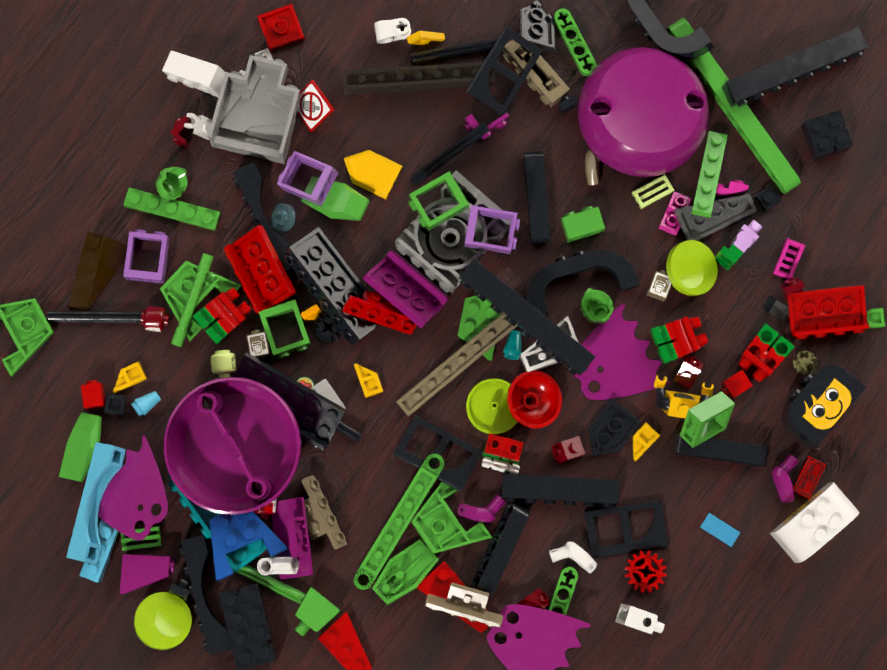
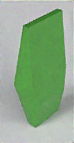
(340, 202)
(81, 447)
(404, 572)

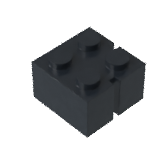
(826, 133)

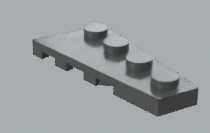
(724, 213)

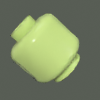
(223, 363)

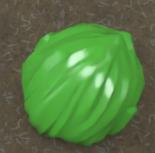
(171, 182)
(596, 306)

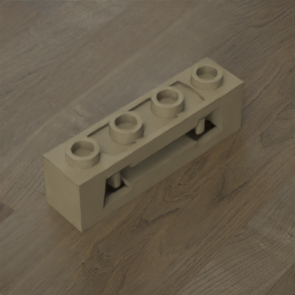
(549, 97)

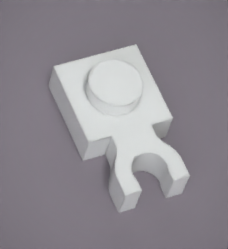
(200, 124)

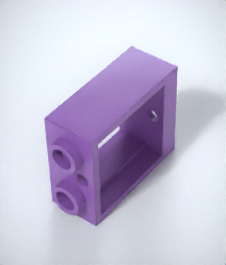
(323, 185)
(474, 212)
(145, 275)

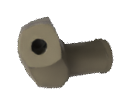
(592, 168)

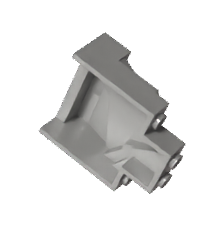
(256, 111)

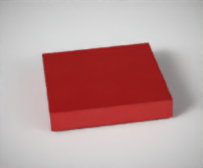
(281, 27)

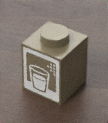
(659, 286)
(258, 344)

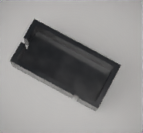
(248, 626)

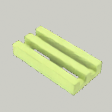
(639, 199)

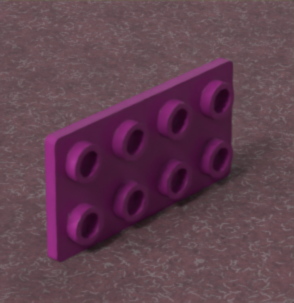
(292, 530)

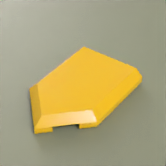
(372, 172)

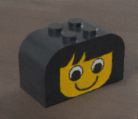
(820, 403)

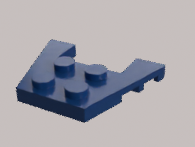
(236, 531)

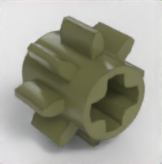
(805, 362)

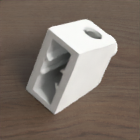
(634, 617)

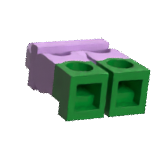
(743, 239)

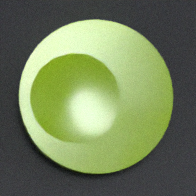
(691, 268)
(489, 408)
(162, 621)

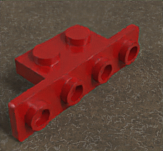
(380, 311)

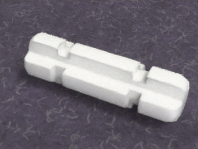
(500, 465)

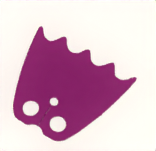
(622, 357)
(134, 485)
(543, 639)

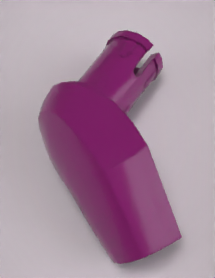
(782, 480)
(482, 514)

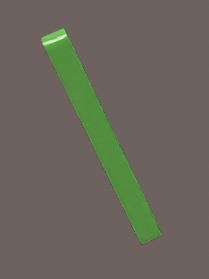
(740, 117)

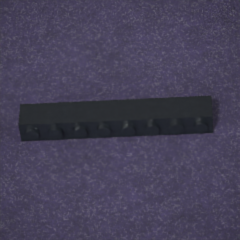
(795, 67)
(527, 317)

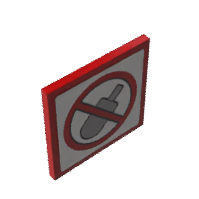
(313, 106)

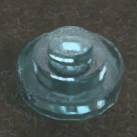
(283, 217)

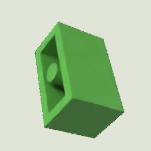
(582, 224)

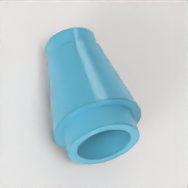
(145, 403)

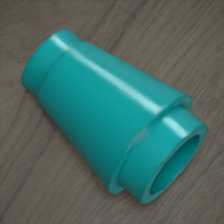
(513, 346)

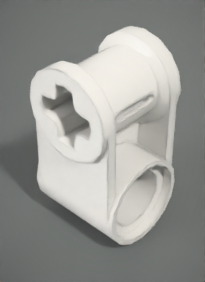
(390, 31)

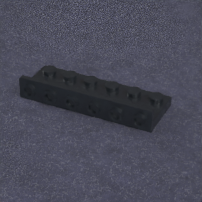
(329, 282)
(314, 413)

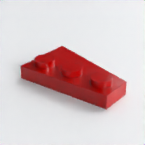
(345, 645)

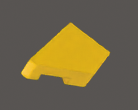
(425, 37)
(129, 377)
(369, 381)
(643, 440)

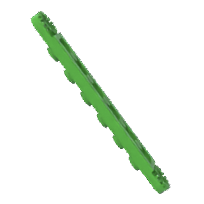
(399, 521)

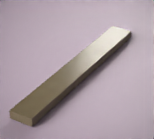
(455, 365)

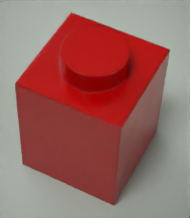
(736, 385)
(93, 395)

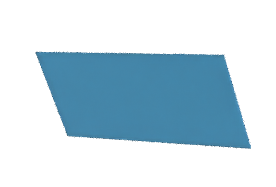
(720, 529)

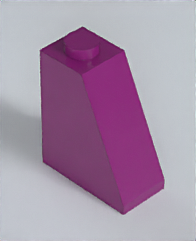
(143, 571)

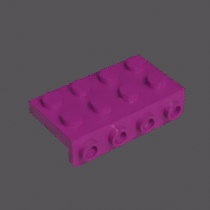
(406, 288)

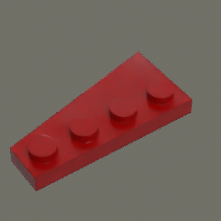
(439, 584)

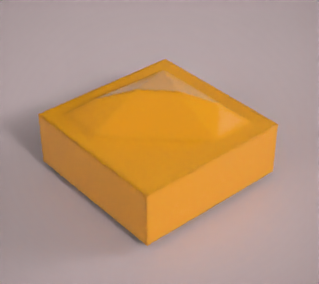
(311, 313)

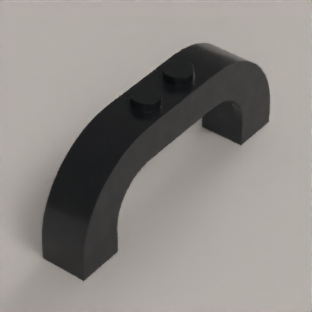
(681, 47)
(581, 262)

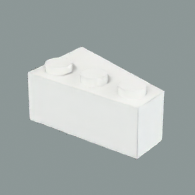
(194, 73)
(537, 359)

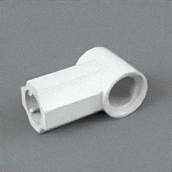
(278, 565)

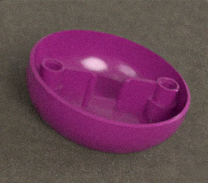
(643, 112)
(235, 443)

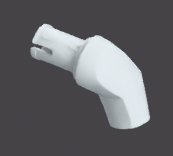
(577, 554)

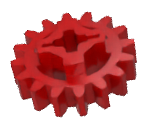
(644, 580)

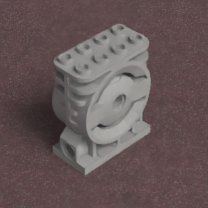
(413, 240)

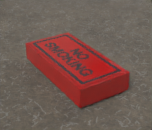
(808, 477)

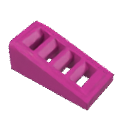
(787, 242)

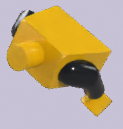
(678, 403)

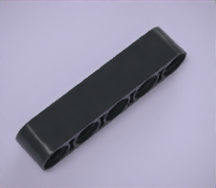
(536, 197)
(723, 451)
(500, 549)

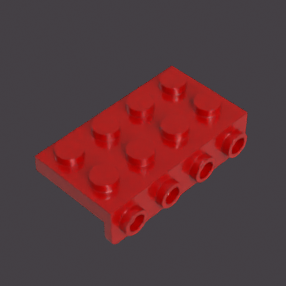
(259, 270)
(827, 311)

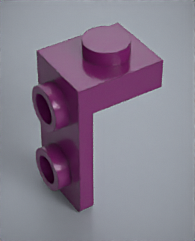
(471, 124)

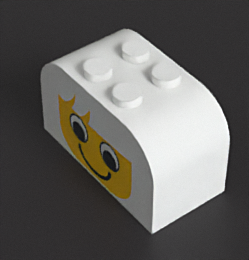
(815, 523)

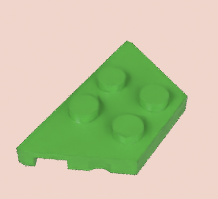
(474, 319)

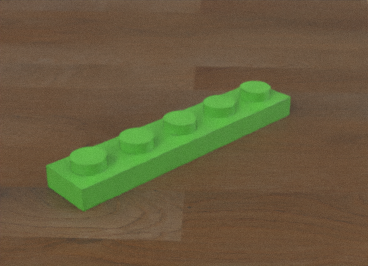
(709, 174)
(172, 209)

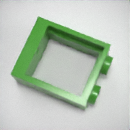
(456, 193)
(278, 311)
(707, 419)

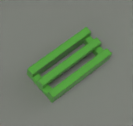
(124, 540)

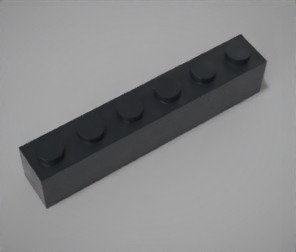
(560, 489)

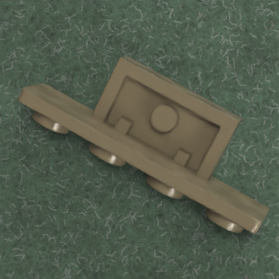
(319, 515)
(465, 603)

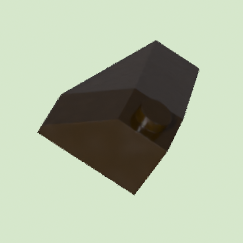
(97, 265)

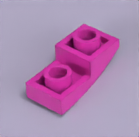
(733, 188)
(669, 222)

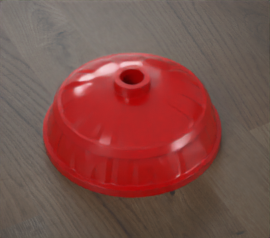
(543, 395)

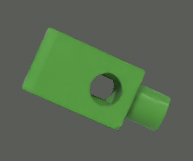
(314, 612)

